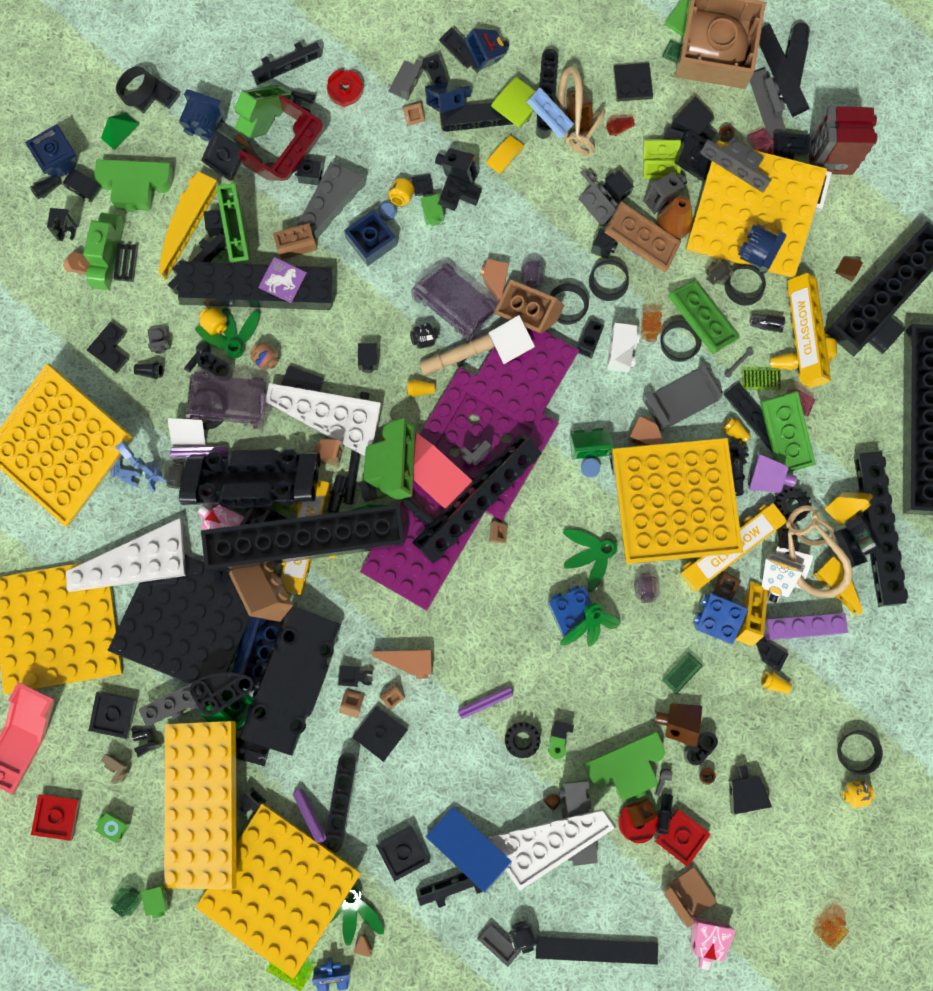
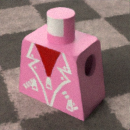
(219, 517)
(710, 940)

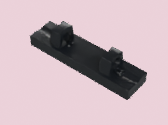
(287, 63)
(209, 252)
(444, 888)

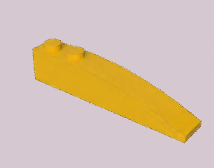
(186, 219)

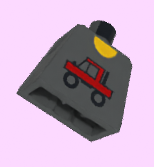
(664, 191)

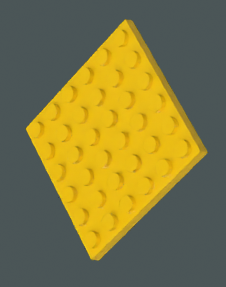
(733, 206)
(59, 444)
(677, 501)
(54, 633)
(283, 891)

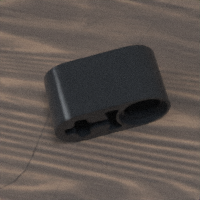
(81, 185)
(887, 335)
(217, 362)
(700, 755)

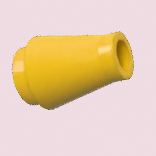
(785, 361)
(419, 388)
(735, 429)
(774, 682)

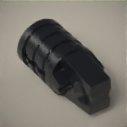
(767, 322)

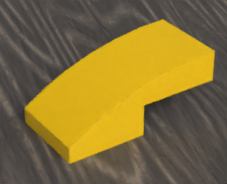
(505, 154)

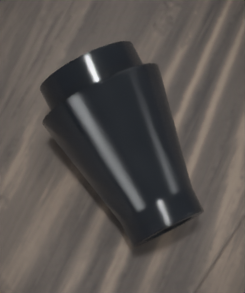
(44, 187)
(150, 369)

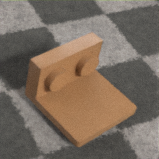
(295, 241)
(688, 896)

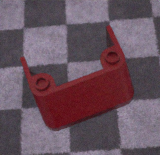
(306, 130)

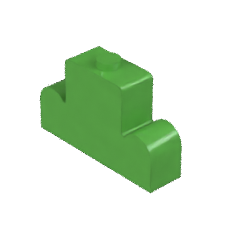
(258, 108)
(133, 182)
(234, 222)
(102, 249)
(392, 461)
(628, 767)

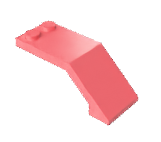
(437, 473)
(22, 734)

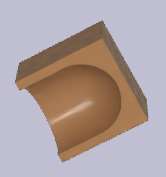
(721, 41)

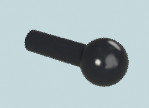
(201, 347)

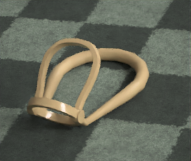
(584, 138)
(827, 540)

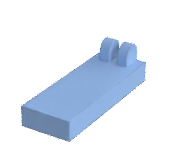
(550, 112)

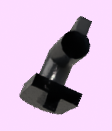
(306, 97)
(148, 733)

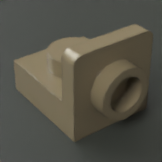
(114, 764)

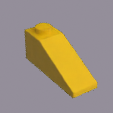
(831, 575)
(754, 621)

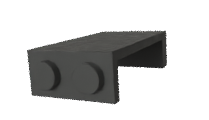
(683, 398)

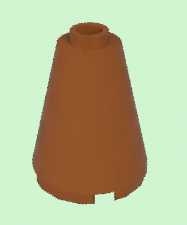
(676, 217)

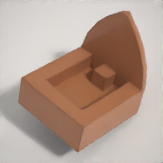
(76, 263)

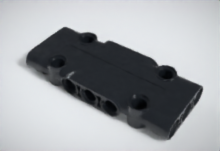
(250, 478)
(290, 681)

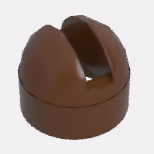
(723, 131)
(707, 772)
(552, 801)

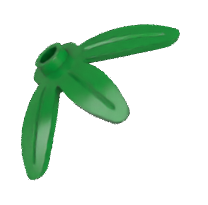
(232, 340)
(596, 553)
(594, 617)
(368, 914)

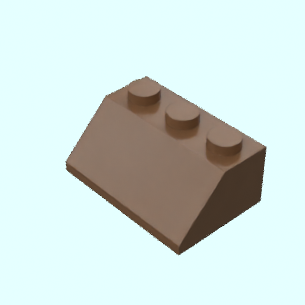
(534, 307)
(262, 592)

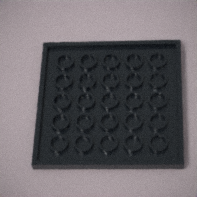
(183, 624)

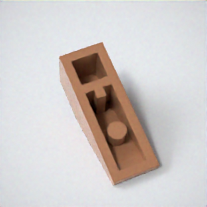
(411, 662)

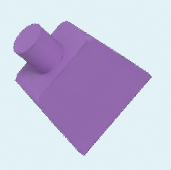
(769, 475)

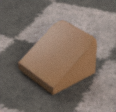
(413, 113)
(351, 703)

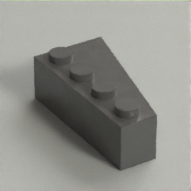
(330, 197)
(578, 802)

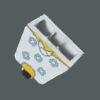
(780, 576)

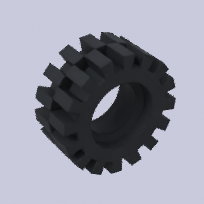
(797, 494)
(534, 740)

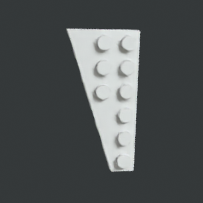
(337, 416)
(141, 560)
(549, 844)

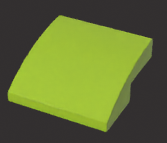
(513, 102)
(660, 157)

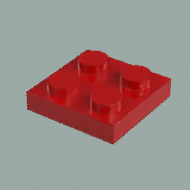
(55, 817)
(684, 838)

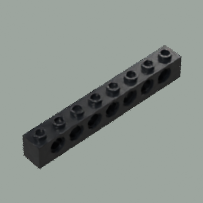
(522, 448)
(878, 558)

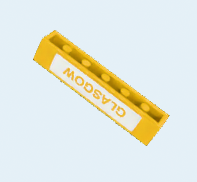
(809, 331)
(752, 533)
(296, 572)

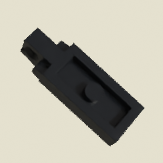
(458, 48)

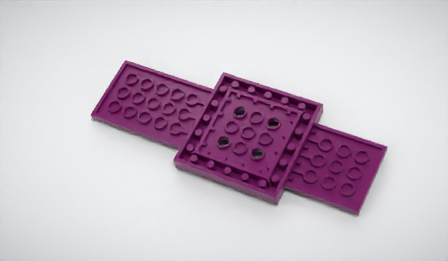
(506, 401)

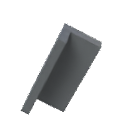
(406, 79)

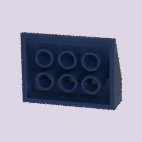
(255, 646)

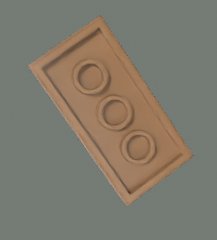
(643, 237)

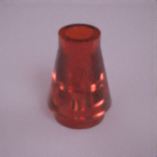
(619, 125)

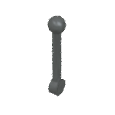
(728, 373)

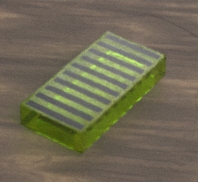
(761, 379)

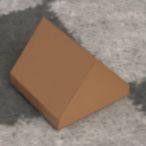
(498, 532)
(392, 696)
(363, 946)

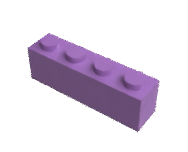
(805, 627)

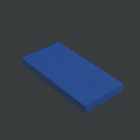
(469, 849)

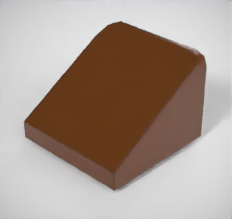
(849, 268)
(641, 812)

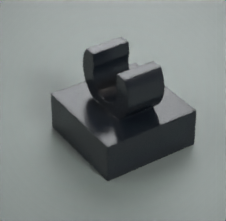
(252, 801)

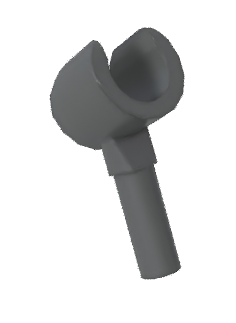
(665, 774)

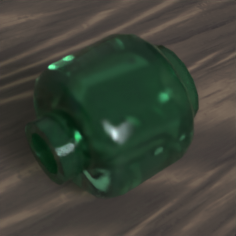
(125, 901)

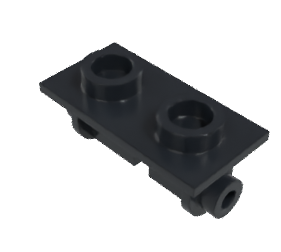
(251, 752)

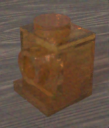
(651, 326)
(832, 931)

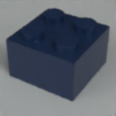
(370, 237)

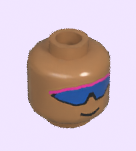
(264, 355)

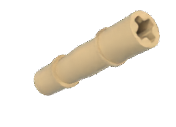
(456, 354)

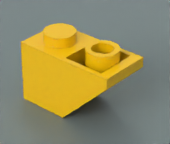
(847, 504)

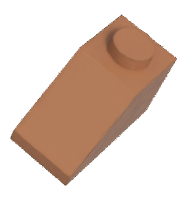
(494, 277)
(645, 432)
(330, 451)

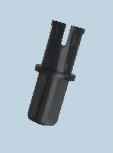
(738, 476)
(337, 493)
(418, 510)
(664, 814)

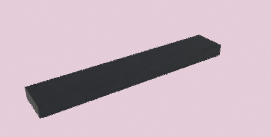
(782, 72)
(597, 950)

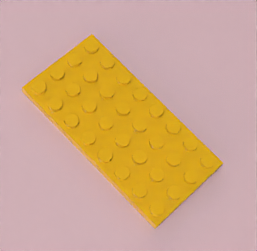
(200, 806)

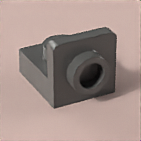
(158, 339)
(479, 450)

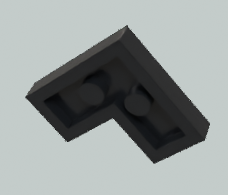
(162, 94)
(791, 143)
(458, 189)
(104, 347)

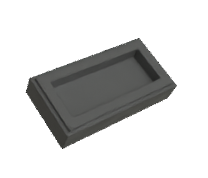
(498, 944)

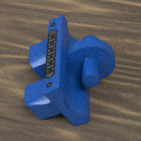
(331, 973)

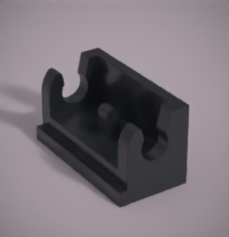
(60, 222)

